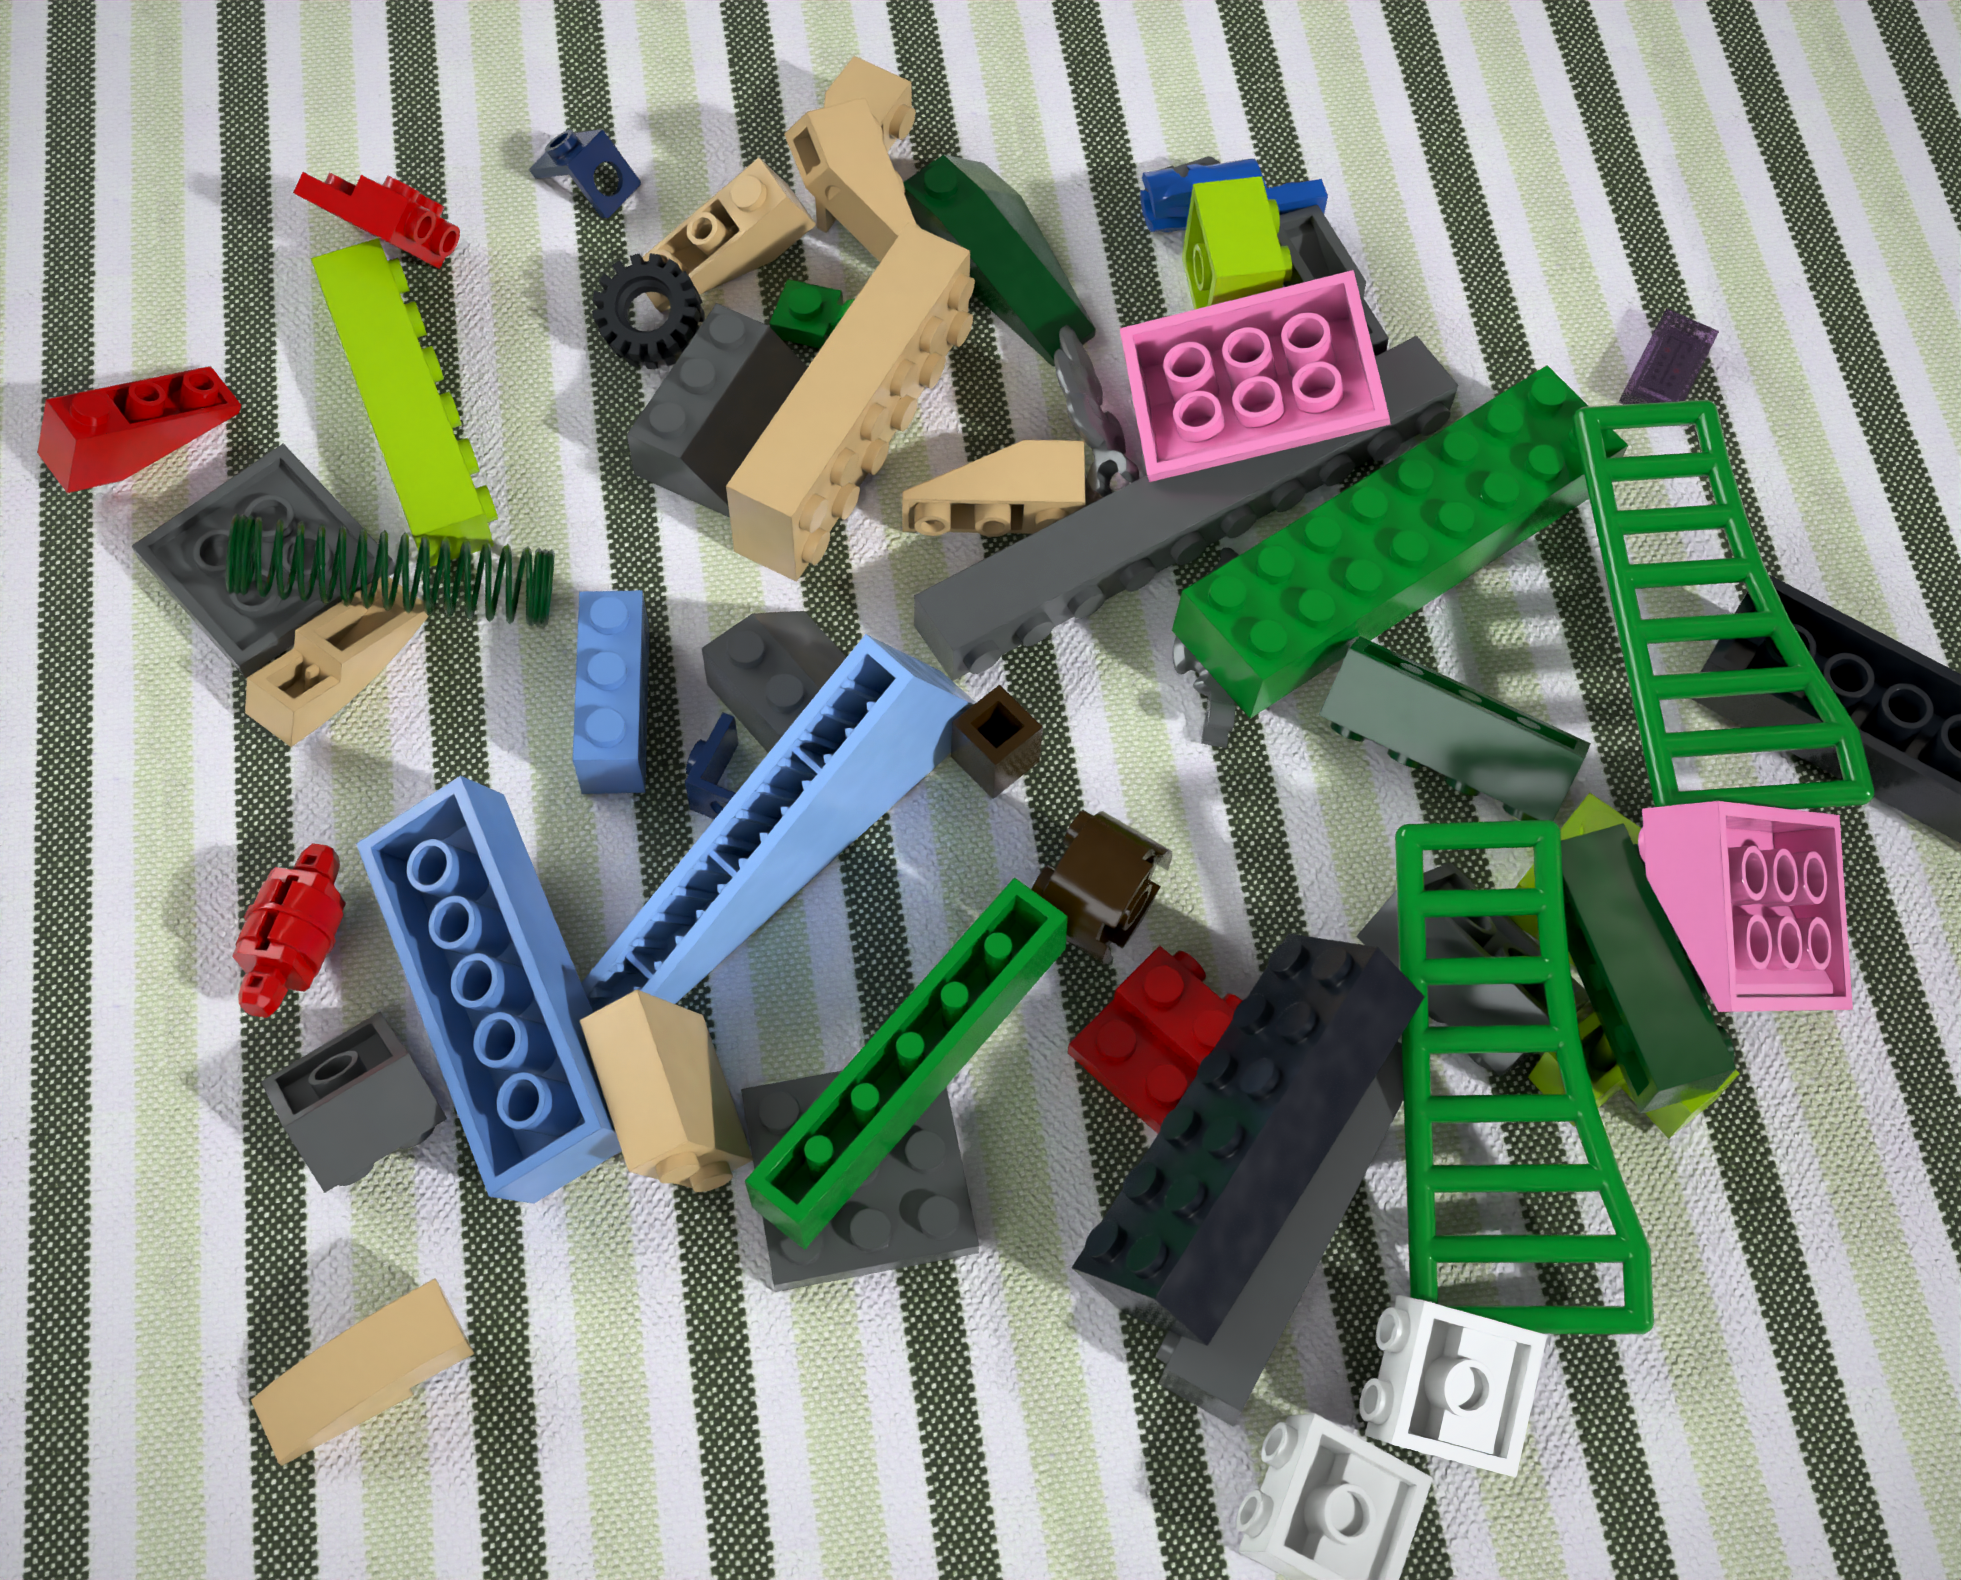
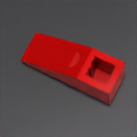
(128, 426)

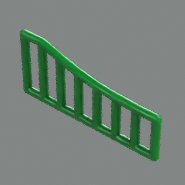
(1769, 620)
(1576, 1105)

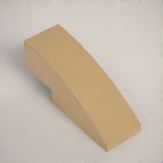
(330, 664)
(361, 1372)

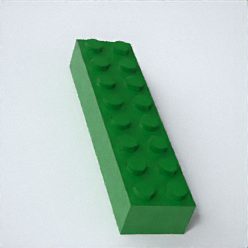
(1389, 543)

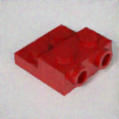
(386, 211)
(1154, 1034)

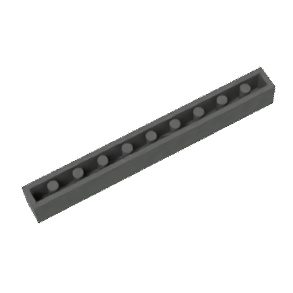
(1154, 524)

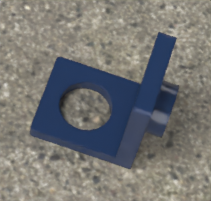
(579, 156)
(707, 766)

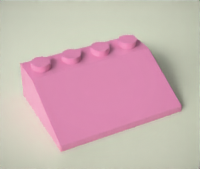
(1253, 376)
(1754, 901)

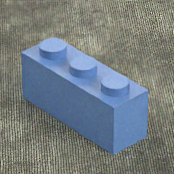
(611, 692)

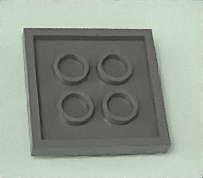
(192, 553)
(900, 1217)

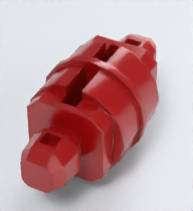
(289, 930)

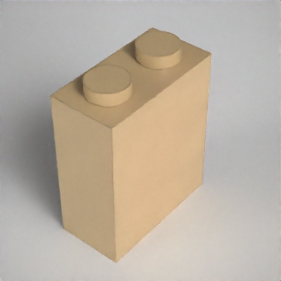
(666, 1092)

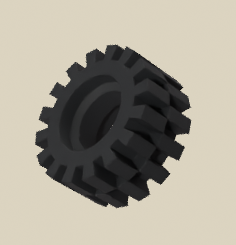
(633, 281)

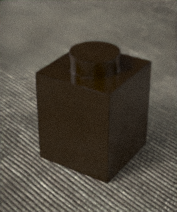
(996, 741)

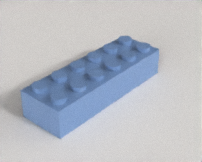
(492, 988)

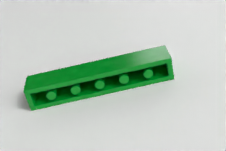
(907, 1064)

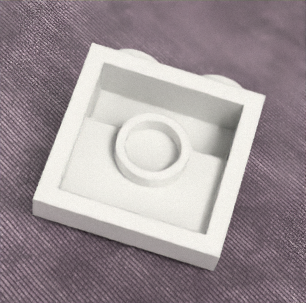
(1453, 1384)
(1331, 1505)

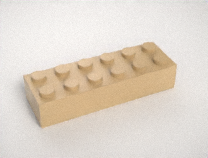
(851, 403)

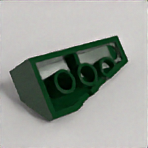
(1008, 252)

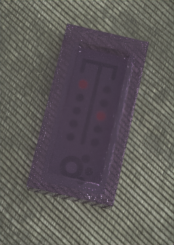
(1670, 361)

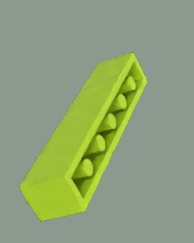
(402, 399)

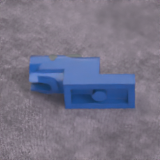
(1169, 190)

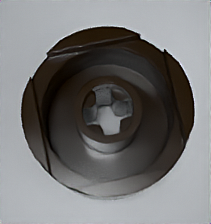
(1103, 882)

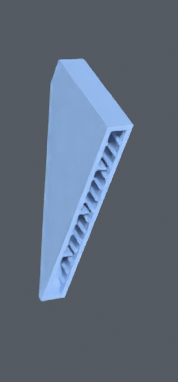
(820, 787)

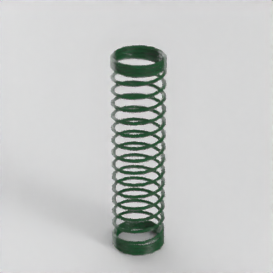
(245, 557)

